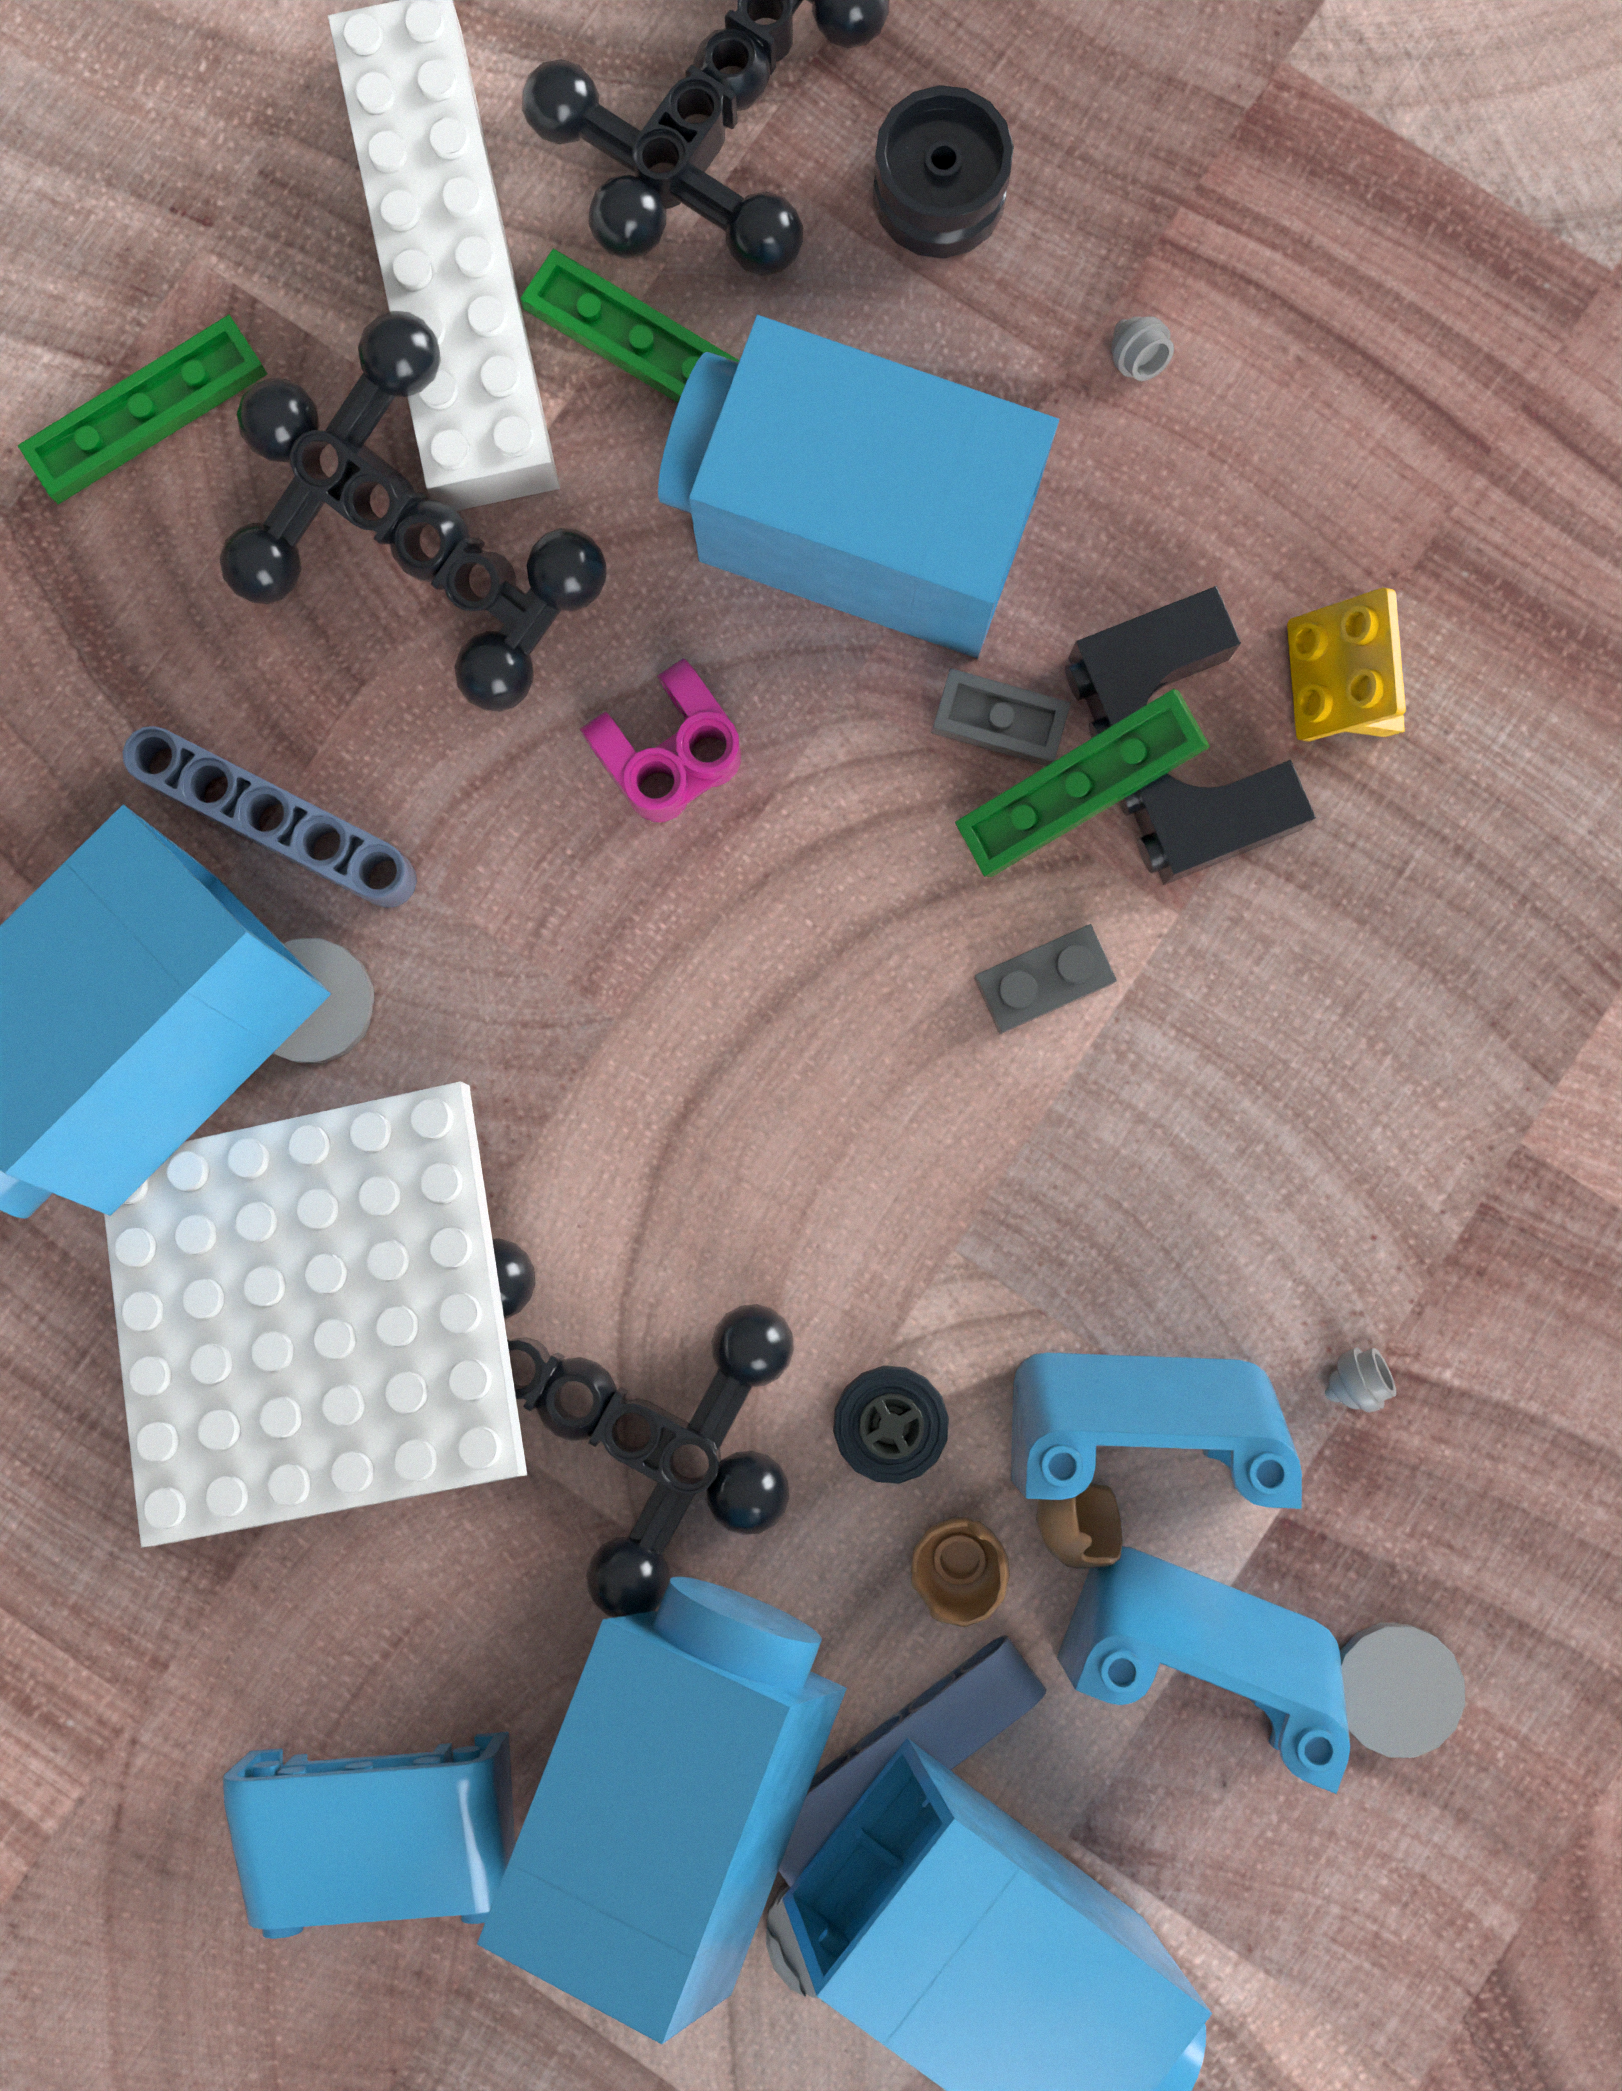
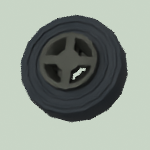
(903, 1443)

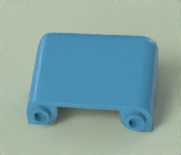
(1212, 1404)
(1164, 1614)
(371, 1835)

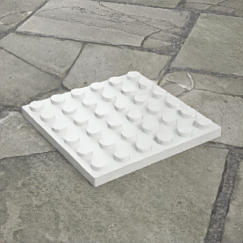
(312, 1319)

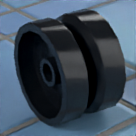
(942, 171)

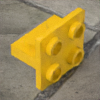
(1348, 668)

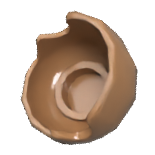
(1082, 1529)
(960, 1571)

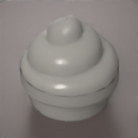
(1141, 347)
(1361, 1380)

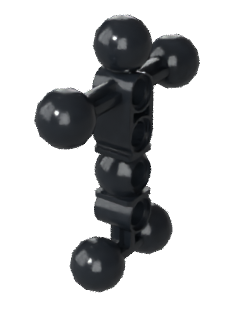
(631, 210)
(264, 563)
(743, 1490)

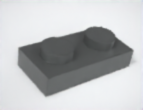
(1001, 717)
(1045, 979)

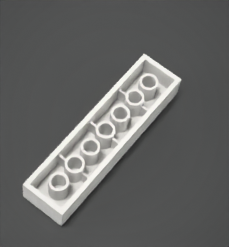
(444, 249)

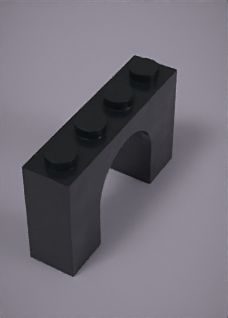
(1182, 823)

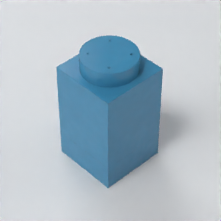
(856, 481)
(129, 1015)
(666, 1807)
(987, 1948)

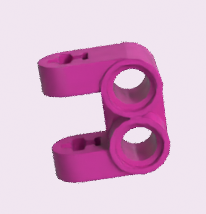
(674, 756)

